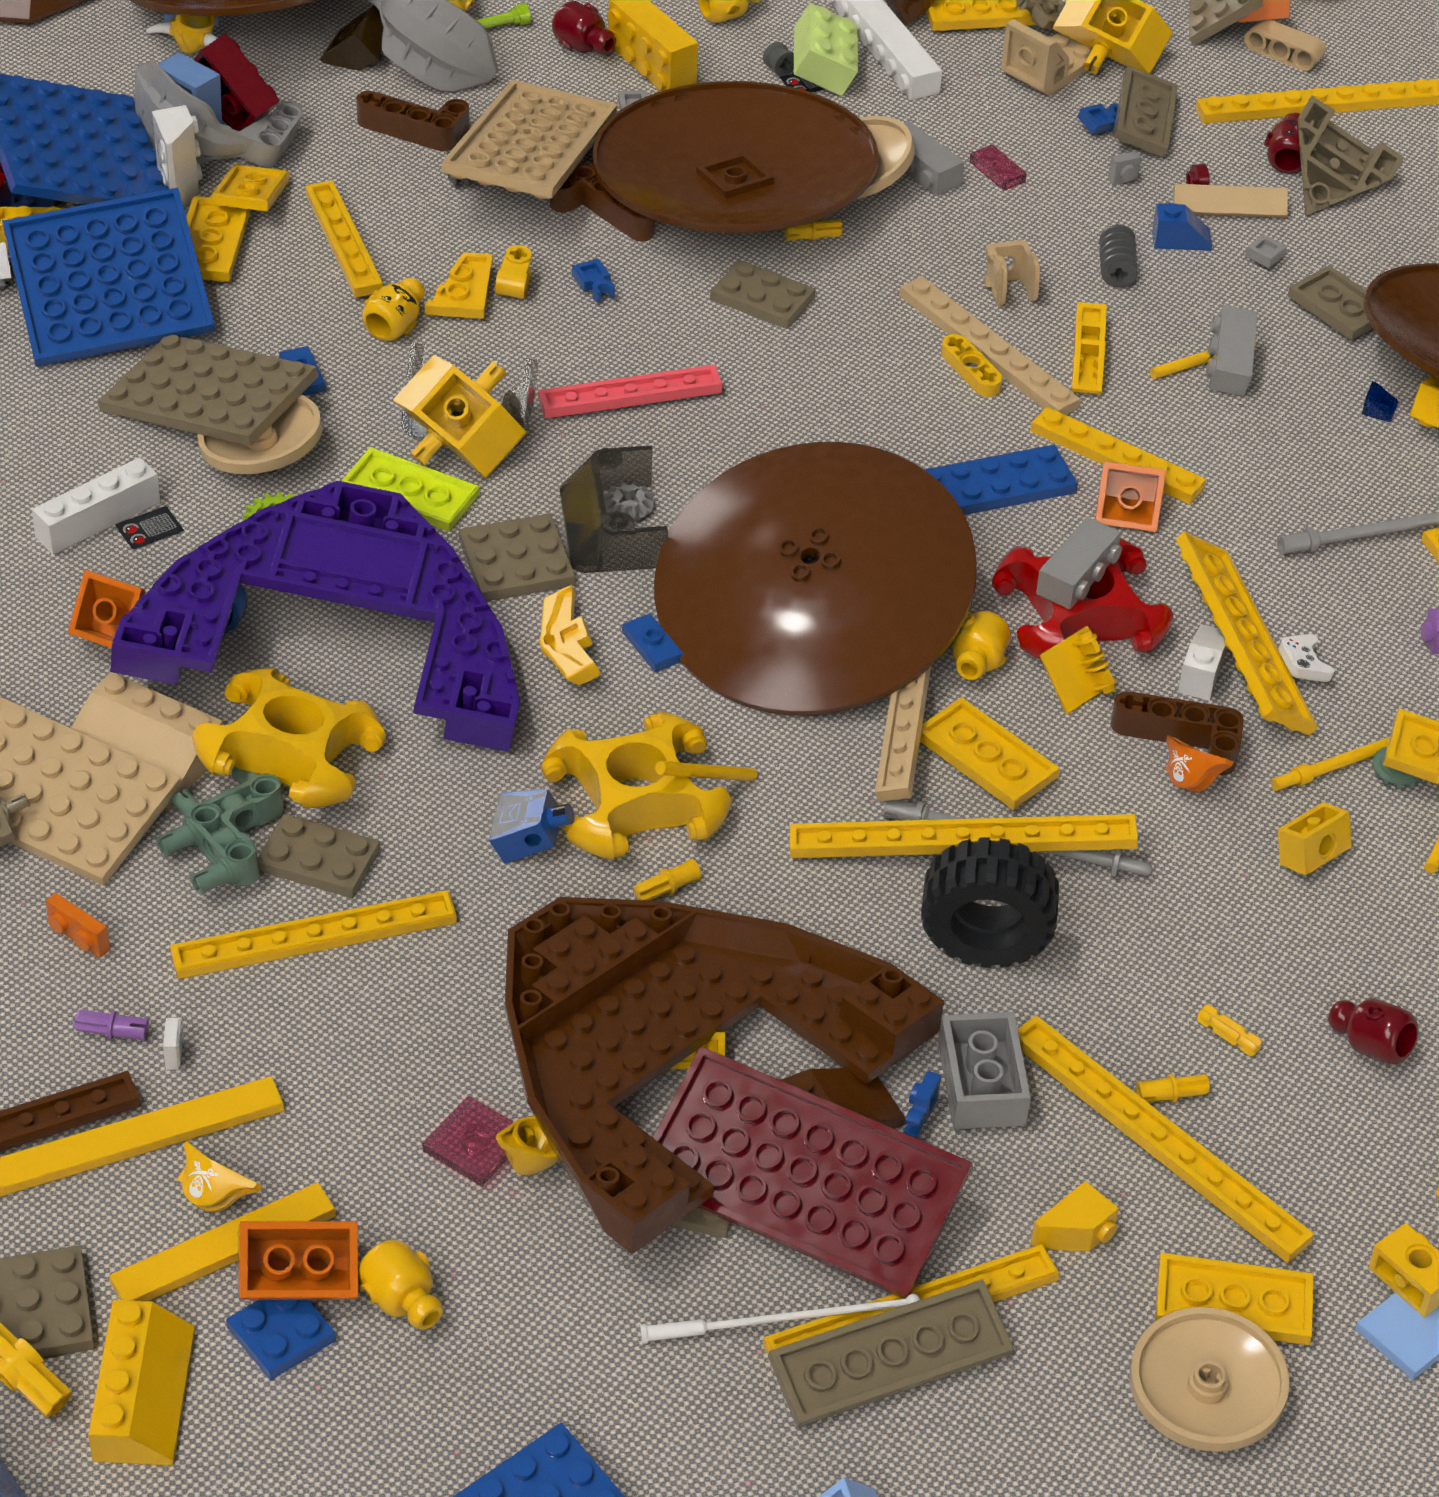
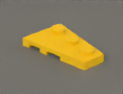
(465, 289)

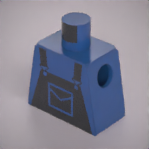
(527, 823)

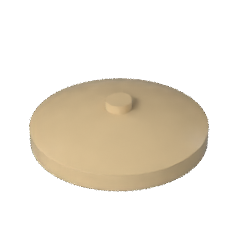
(894, 148)
(280, 445)
(1209, 1379)

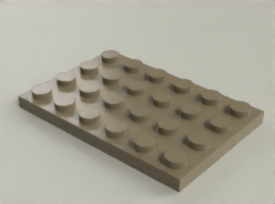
(208, 389)

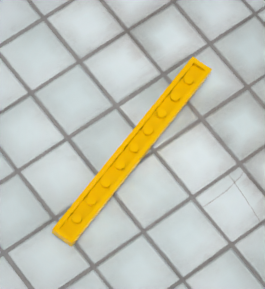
(1340, 99)
(935, 836)
(1164, 1140)

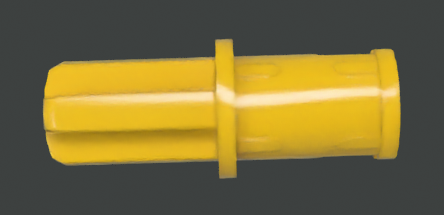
(814, 230)
(668, 881)
(1172, 1088)

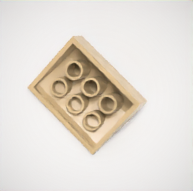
(145, 726)

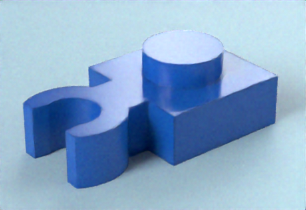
(1098, 118)
(594, 277)
(923, 1098)

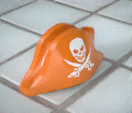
(1192, 768)

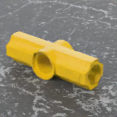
(25, 1371)

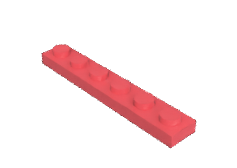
(629, 391)

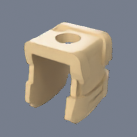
(1024, 268)

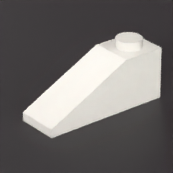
(1203, 663)

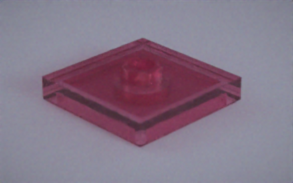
(469, 1141)

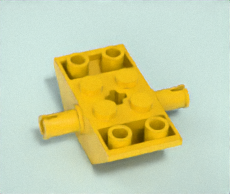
(1116, 29)
(480, 434)

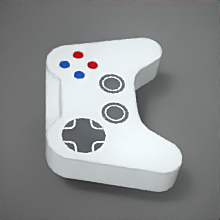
(1301, 659)

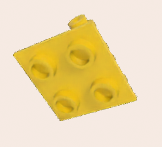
(1078, 669)

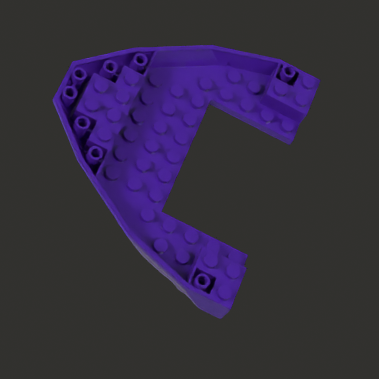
(345, 549)

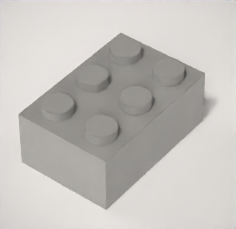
(984, 1070)

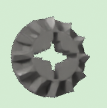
(636, 509)

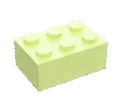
(825, 49)

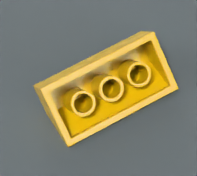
(141, 1385)

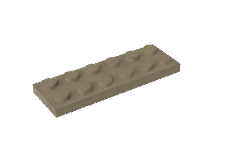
(890, 1353)

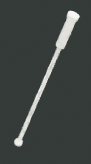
(699, 1326)

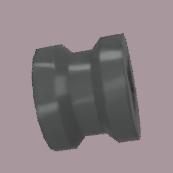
(779, 58)

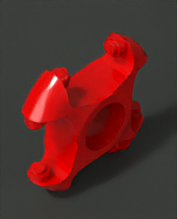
(1110, 614)

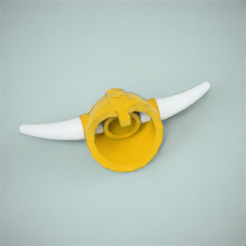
(189, 31)

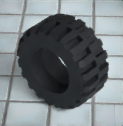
(994, 873)

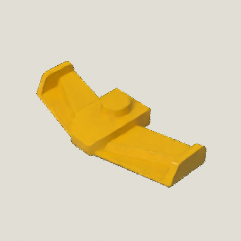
(566, 637)

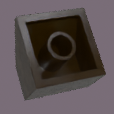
(357, 42)

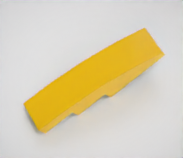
(1089, 348)

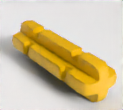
(1229, 1030)

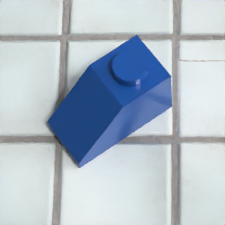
(1179, 229)

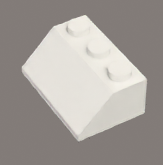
(177, 150)

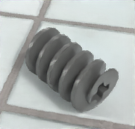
(1118, 256)

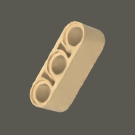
(1285, 44)

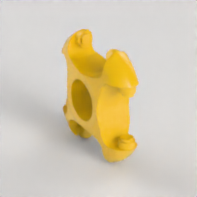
(289, 737)
(630, 809)

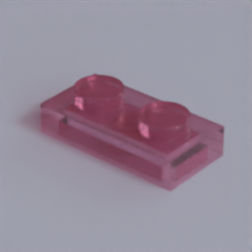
(998, 167)

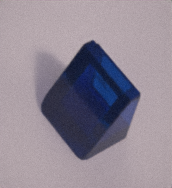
(1379, 403)

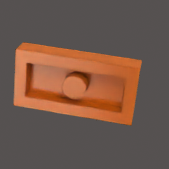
(78, 925)

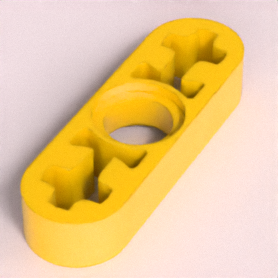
(959, 351)

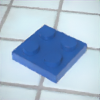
(280, 1333)

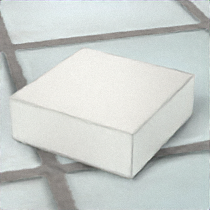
(173, 1044)

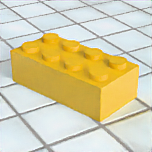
(653, 43)

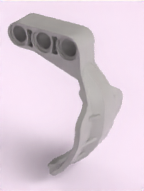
(437, 43)
(259, 143)

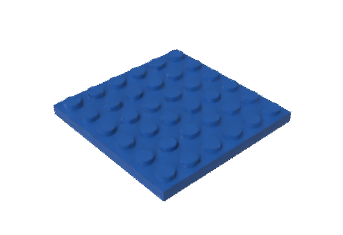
(73, 143)
(107, 276)

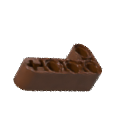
(414, 122)
(585, 189)
(1189, 721)

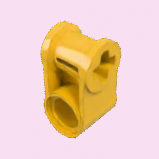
(514, 273)

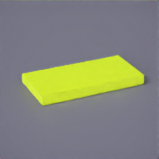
(432, 493)

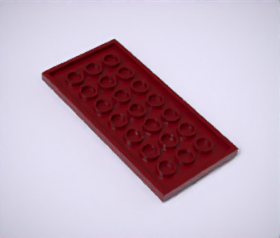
(812, 1172)

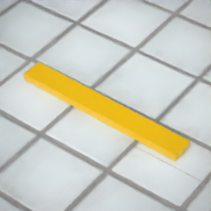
(312, 934)
(138, 1135)
(1002, 1276)

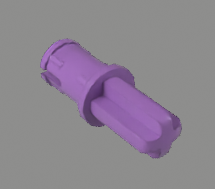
(111, 1024)

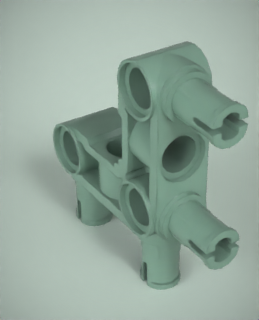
(217, 828)

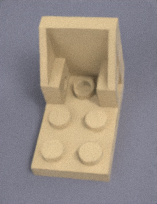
(1040, 60)

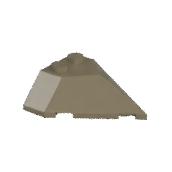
(1337, 163)

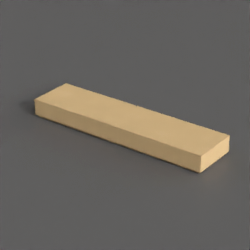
(1232, 200)

